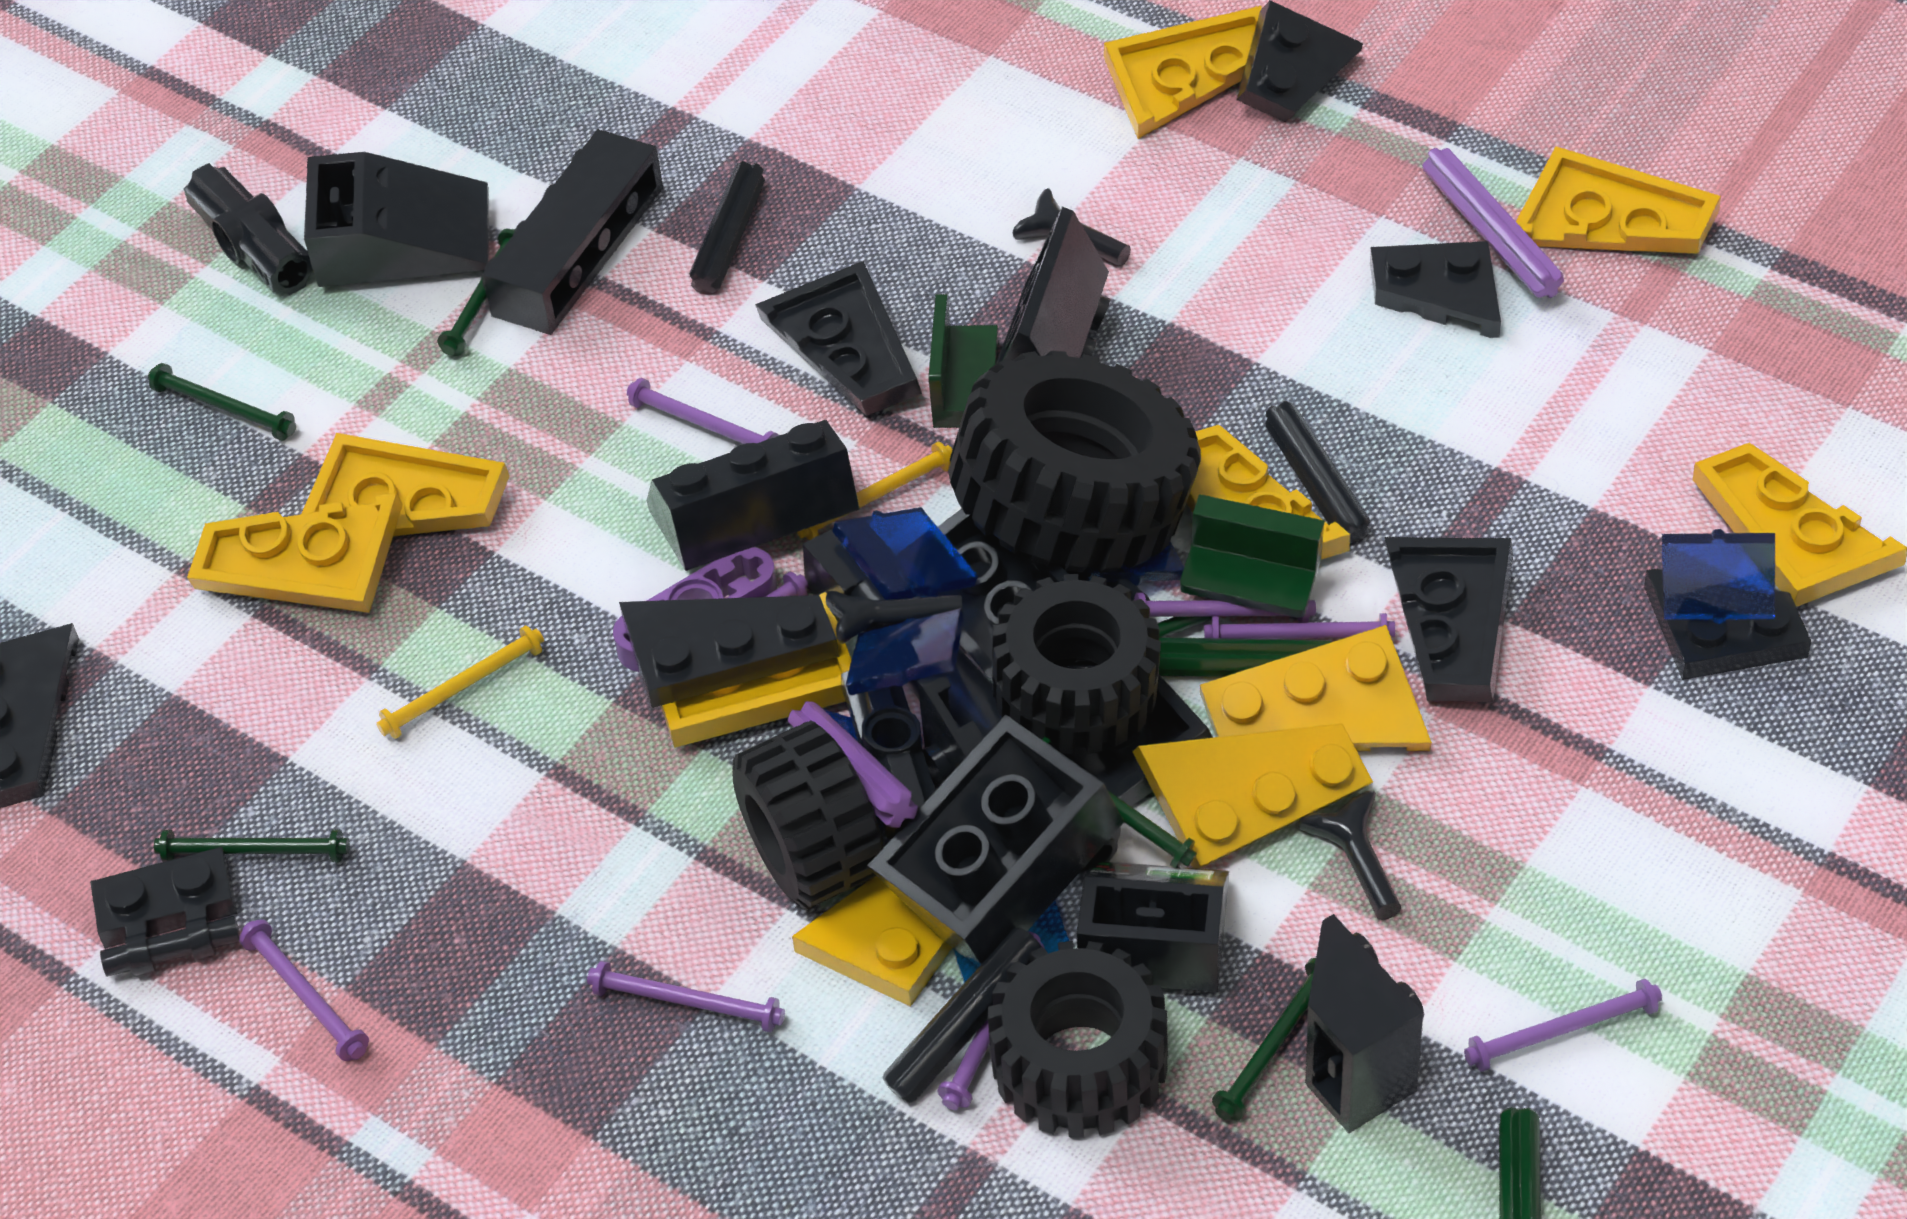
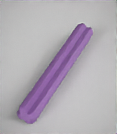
(1493, 223)
(885, 792)

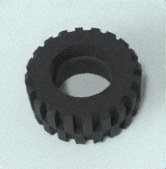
(1073, 461)

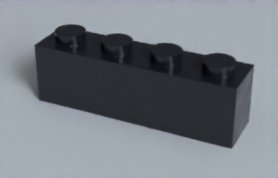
(572, 231)

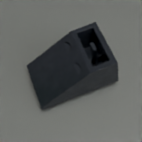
(391, 220)

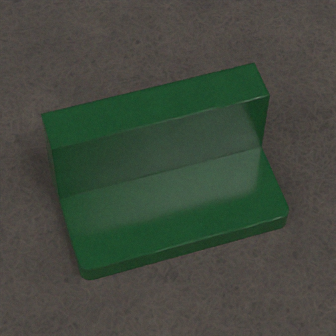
(956, 362)
(1252, 556)

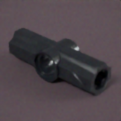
(249, 228)
(893, 737)

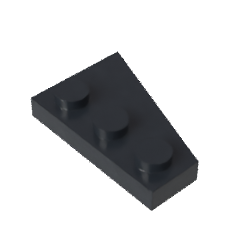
(845, 337)
(1454, 610)
(723, 642)
(30, 694)

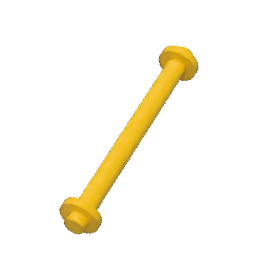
(939, 457)
(391, 722)

